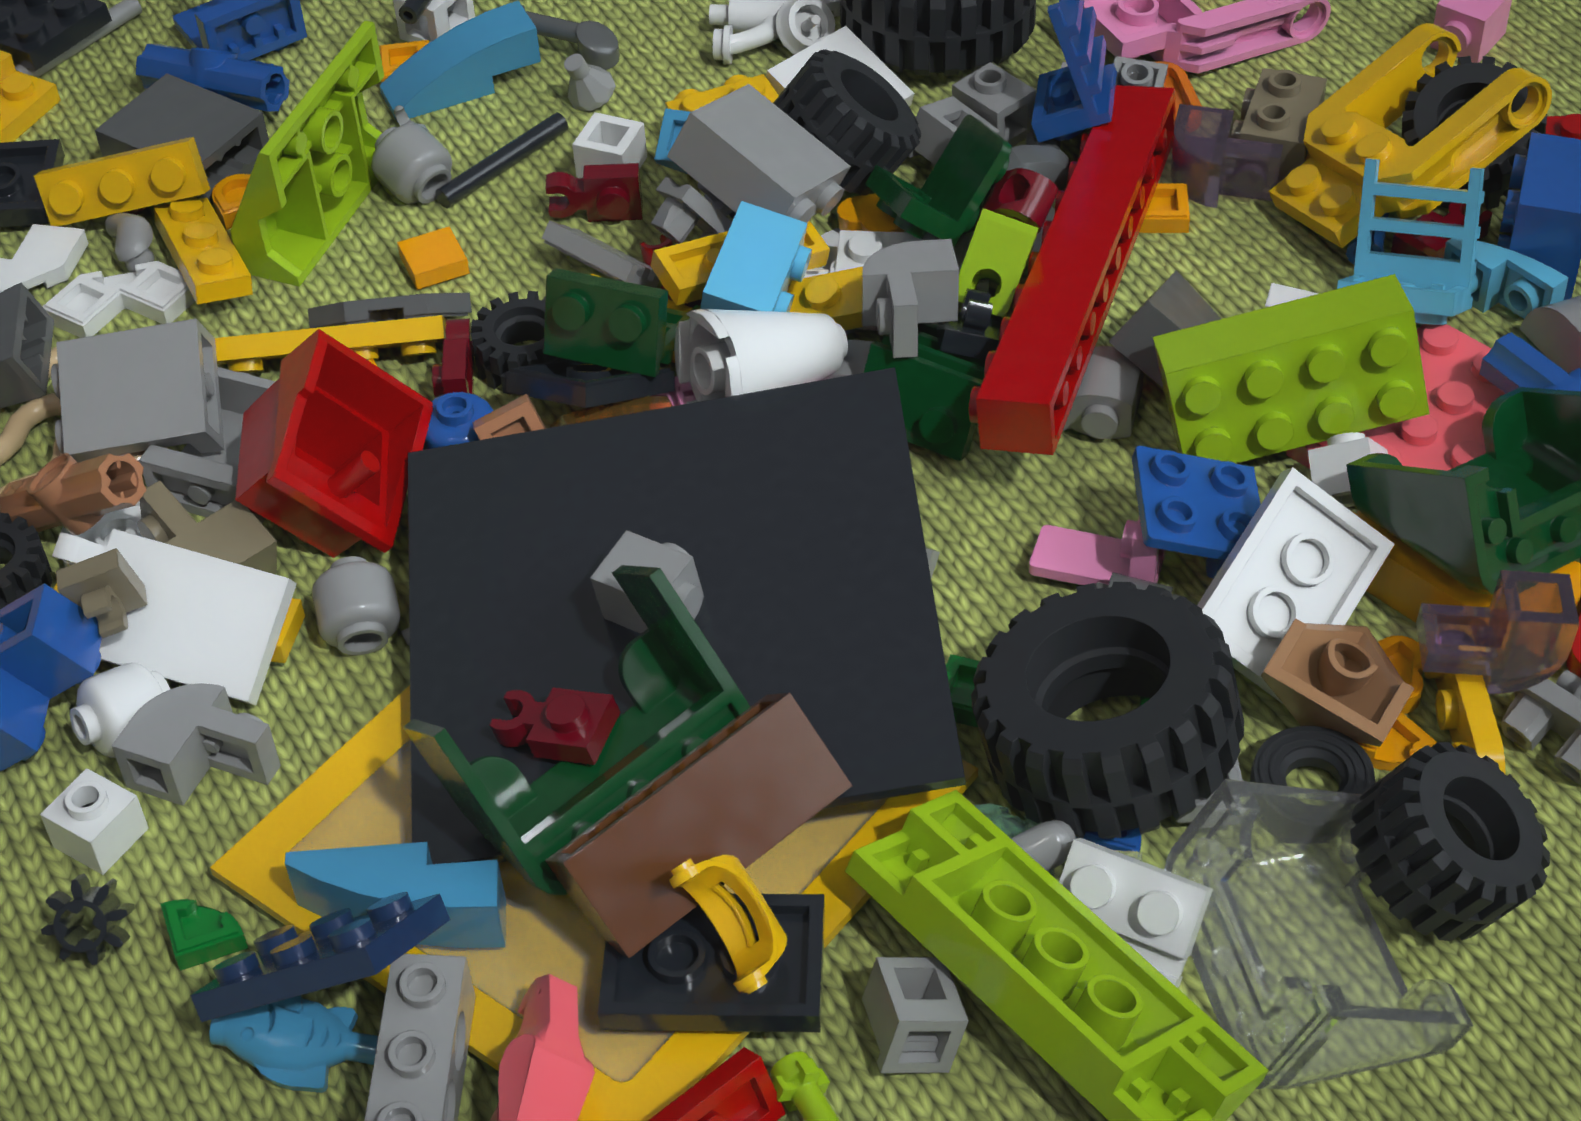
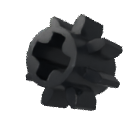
(106, 921)

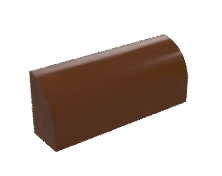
(722, 798)

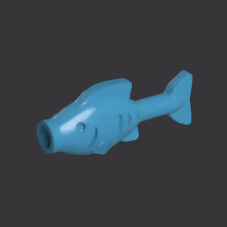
(294, 1041)

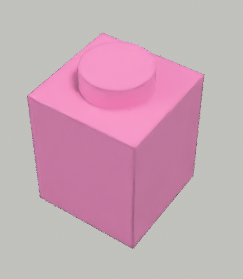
(1475, 23)

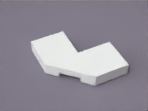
(44, 257)
(95, 300)

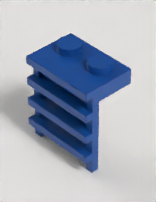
(1082, 91)

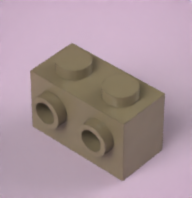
(1279, 113)

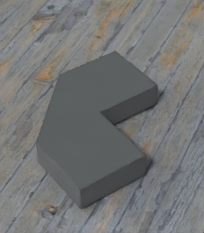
(391, 308)

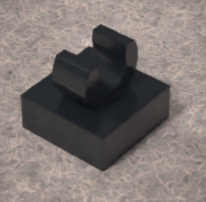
(974, 331)

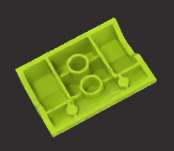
(312, 169)

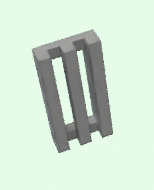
(599, 255)

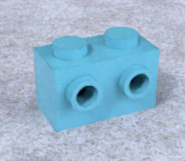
(758, 262)

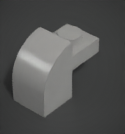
(908, 287)
(186, 733)

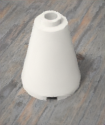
(755, 350)

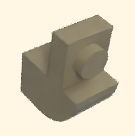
(227, 534)

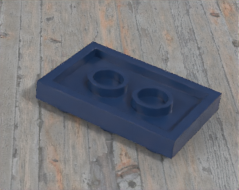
(327, 955)

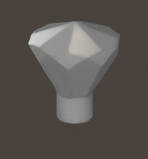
(588, 84)

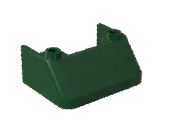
(679, 703)

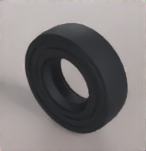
(1314, 748)

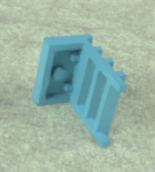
(1431, 284)

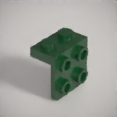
(953, 190)

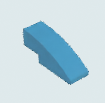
(463, 62)
(363, 875)

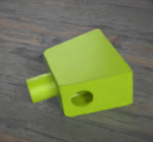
(997, 253)

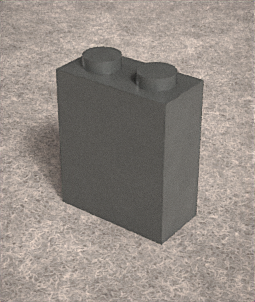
(174, 109)

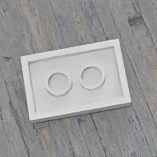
(1294, 560)

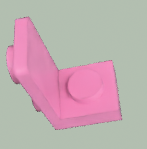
(1092, 558)

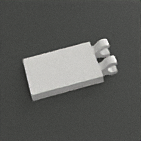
(201, 618)

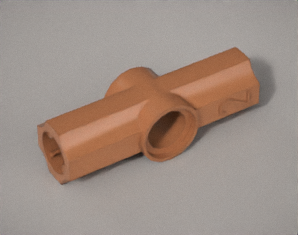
(75, 492)

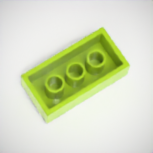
(1294, 372)

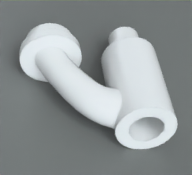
(751, 21)

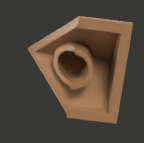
(1337, 680)

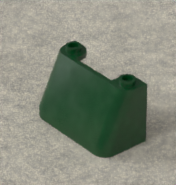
(1498, 510)

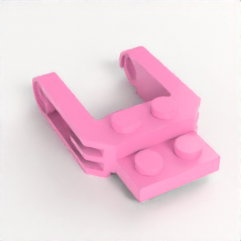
(1209, 39)

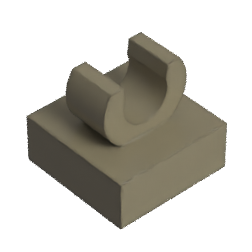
(104, 589)

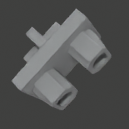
(686, 208)
(1547, 708)

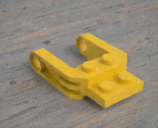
(1353, 125)

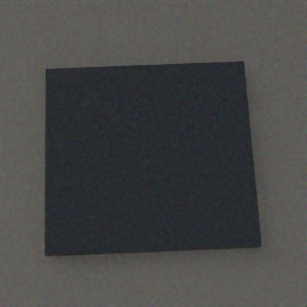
(801, 552)

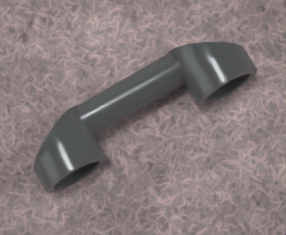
(594, 40)

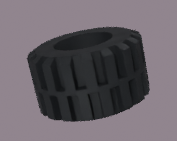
(1445, 94)
(852, 115)
(1449, 841)

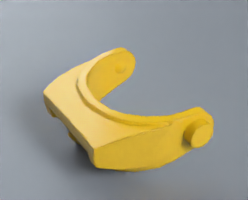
(749, 956)

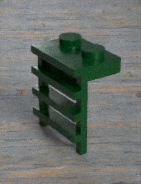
(609, 322)
(933, 392)

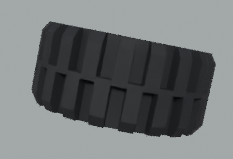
(940, 33)
(1119, 768)

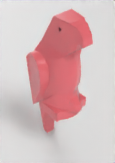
(545, 1065)

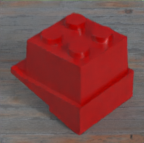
(331, 448)

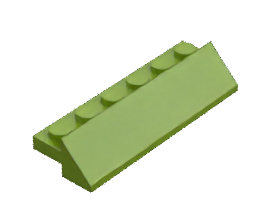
(1053, 969)

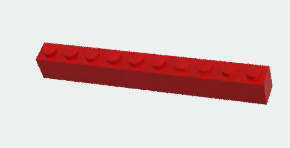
(1074, 276)

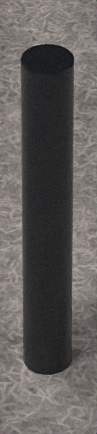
(501, 160)

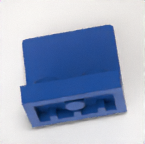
(243, 26)
(1193, 503)

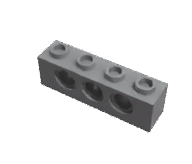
(422, 1040)

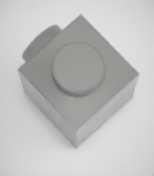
(999, 100)
(641, 551)

